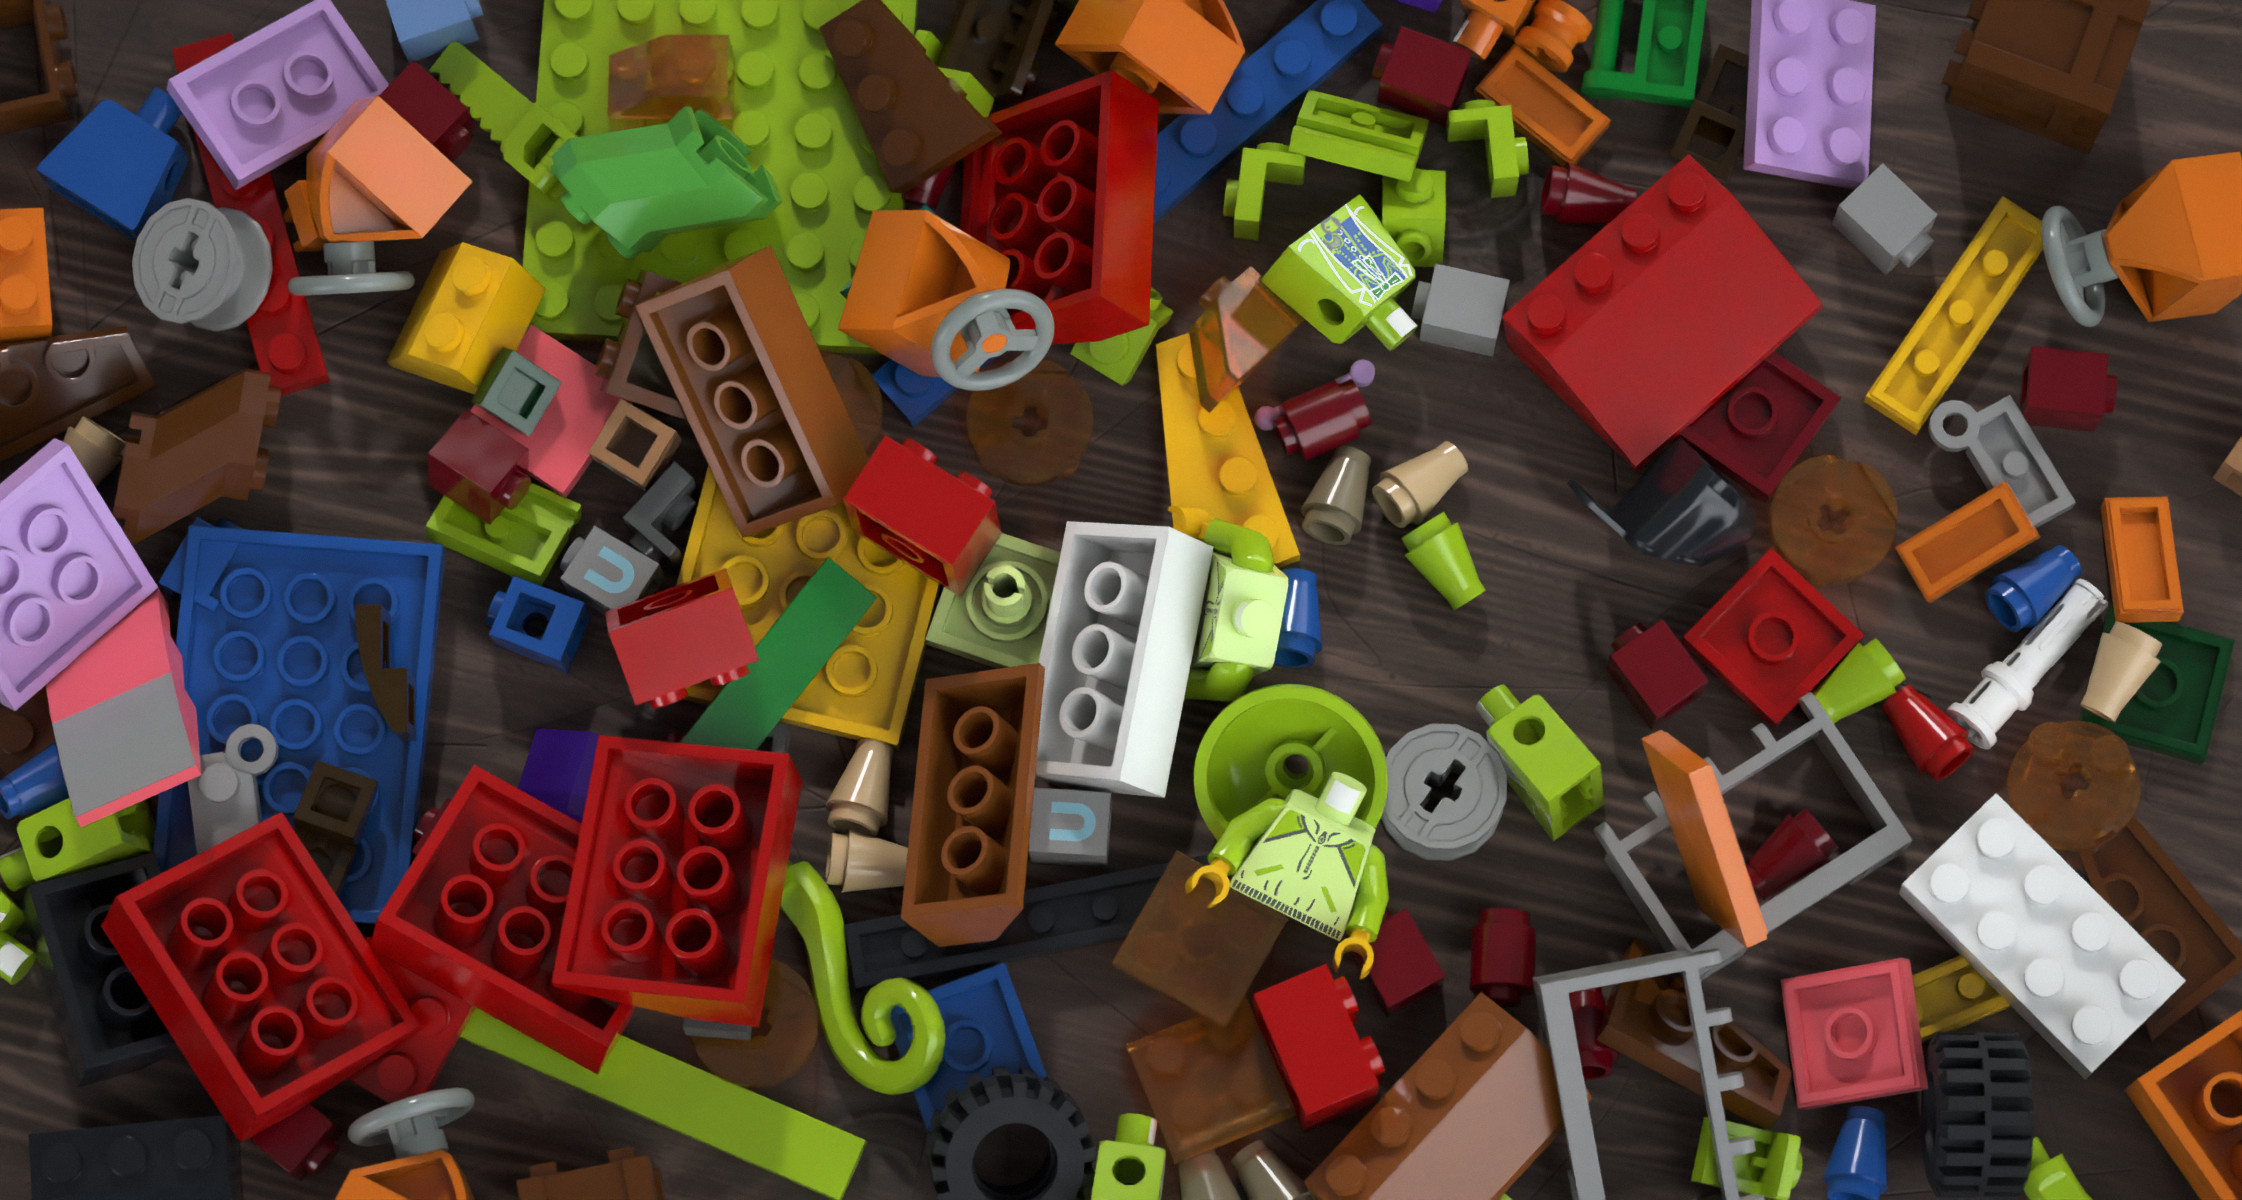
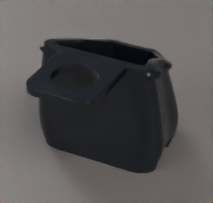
(1680, 510)

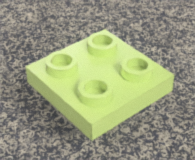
(1002, 609)

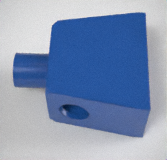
(120, 163)

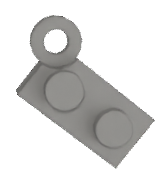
(2005, 450)
(226, 792)

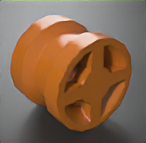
(1553, 34)

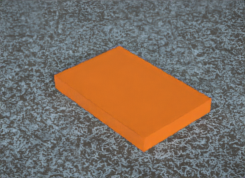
(1705, 838)

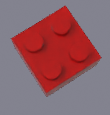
(924, 513)
(681, 639)
(1317, 1047)

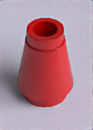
(1927, 733)

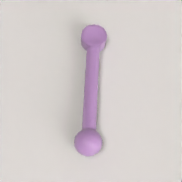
(1361, 372)

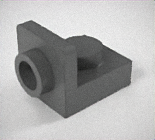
(662, 506)

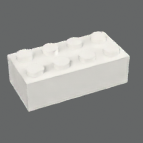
(1118, 655)
(2041, 936)

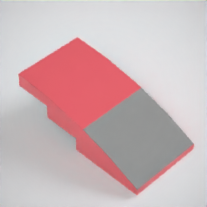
(125, 716)

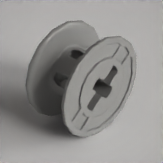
(202, 265)
(1453, 826)

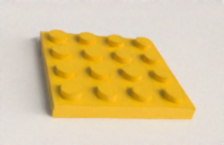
(875, 669)

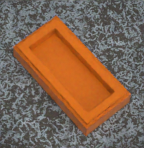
(1543, 107)
(1967, 542)
(2141, 559)

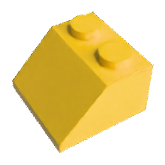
(466, 316)

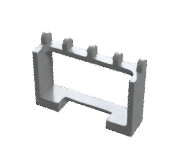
(1852, 866)
(1560, 1036)

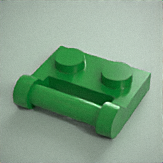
(1664, 53)

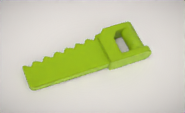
(503, 112)

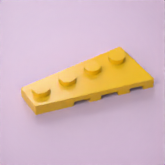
(1217, 456)

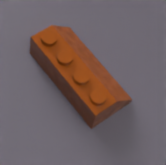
(755, 391)
(973, 804)
(1455, 1121)

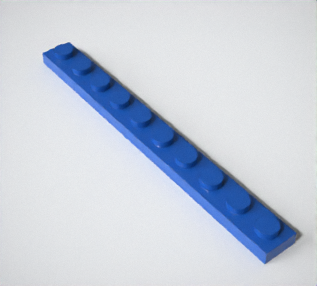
(1202, 144)

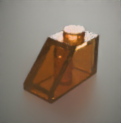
(672, 73)
(1237, 334)

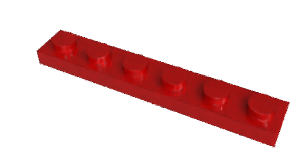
(283, 324)

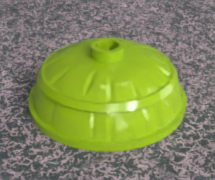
(1251, 738)

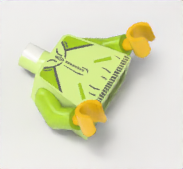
(1238, 610)
(1308, 864)

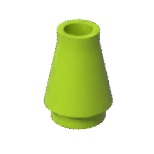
(1444, 560)
(1859, 681)

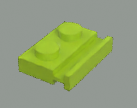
(1358, 135)
(518, 541)

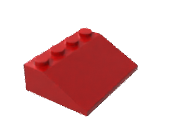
(1072, 204)
(1660, 313)
(679, 878)
(488, 917)
(259, 975)

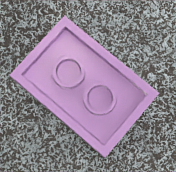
(276, 90)
(1810, 90)

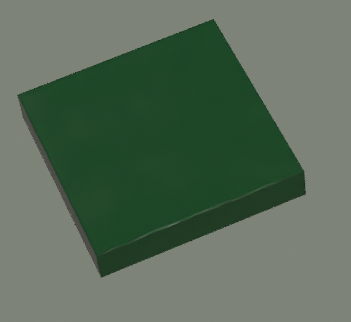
(2180, 698)

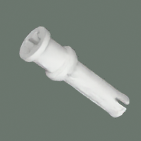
(2010, 683)

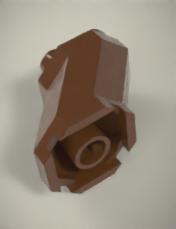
(196, 453)

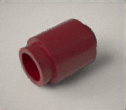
(1321, 419)
(1503, 956)

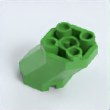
(662, 181)

